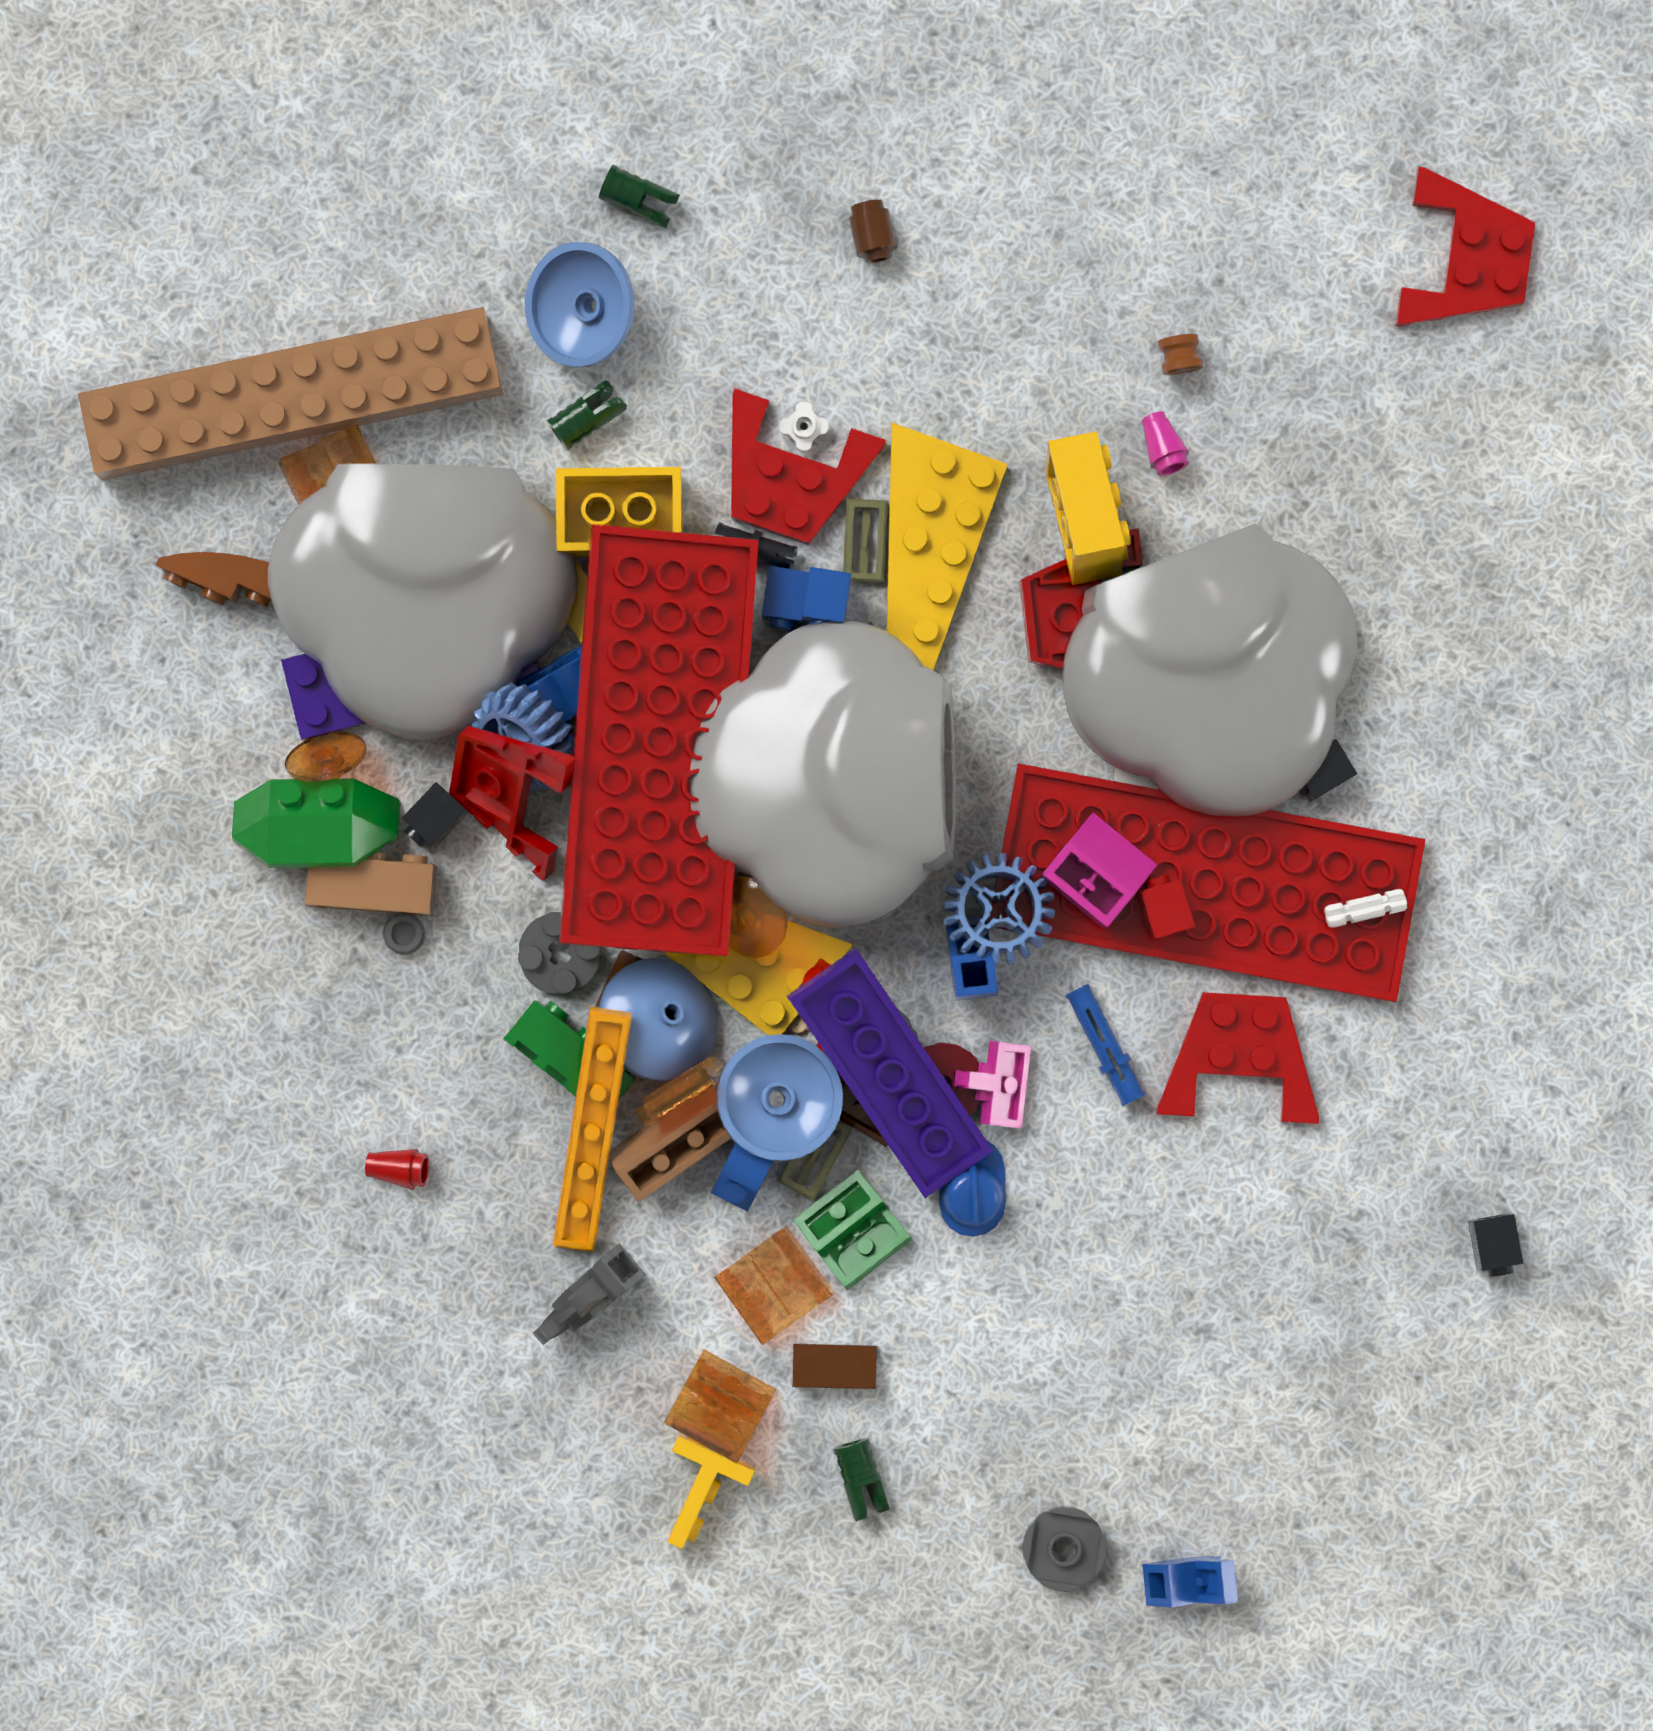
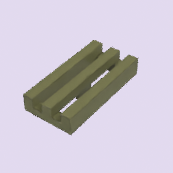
(863, 576)
(798, 1185)

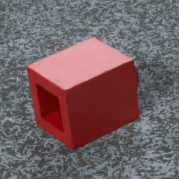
(1165, 907)

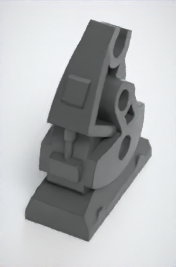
(591, 1293)

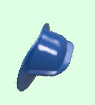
(975, 1198)

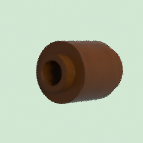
(872, 231)

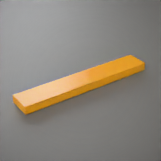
(592, 1128)

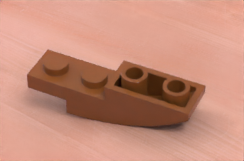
(219, 575)

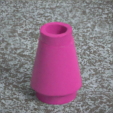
(1163, 444)

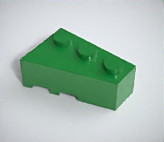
(554, 1045)

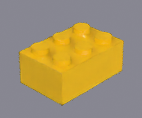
(615, 497)
(1086, 507)

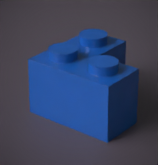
(805, 597)

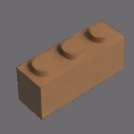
(375, 886)
(669, 1145)

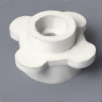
(803, 438)

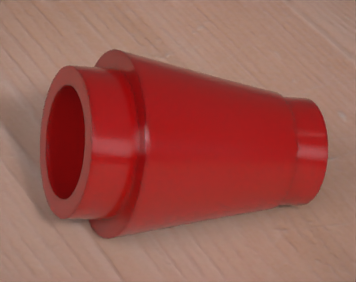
(398, 1167)

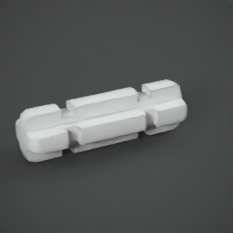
(1365, 908)

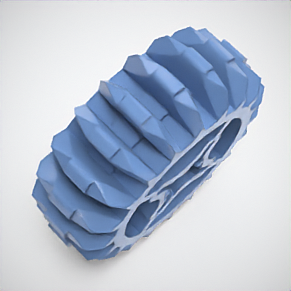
(527, 718)
(1012, 922)

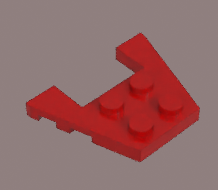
(1485, 255)
(785, 489)
(1055, 607)
(494, 784)
(1241, 1039)

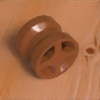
(1180, 354)

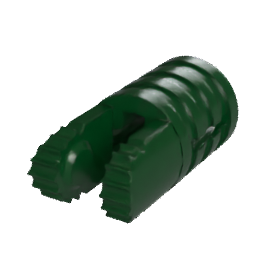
(630, 191)
(579, 418)
(857, 1471)

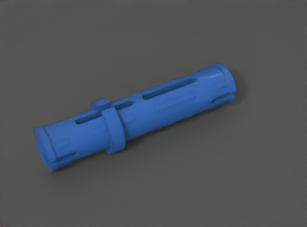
(1127, 1090)

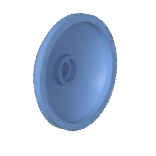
(561, 304)
(656, 1045)
(809, 1093)

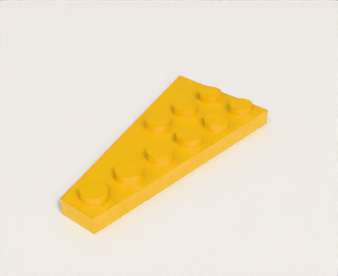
(935, 527)
(761, 984)

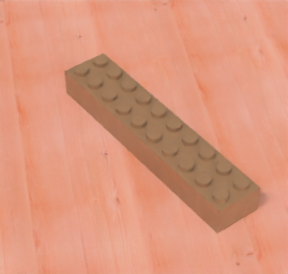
(290, 394)

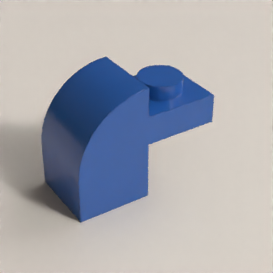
(971, 975)
(741, 1178)
(1190, 1581)

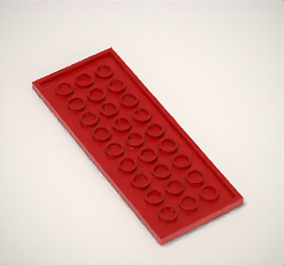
(658, 646)
(1248, 880)

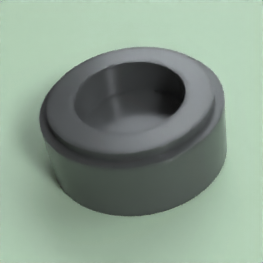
(404, 933)

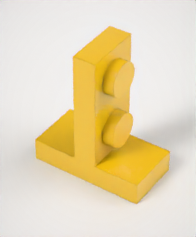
(704, 1487)

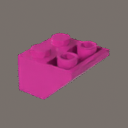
(1098, 871)

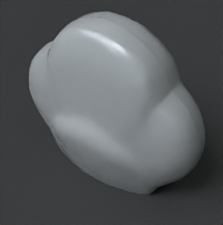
(421, 589)
(1214, 672)
(831, 774)

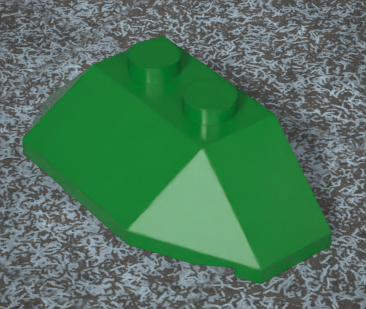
(315, 822)

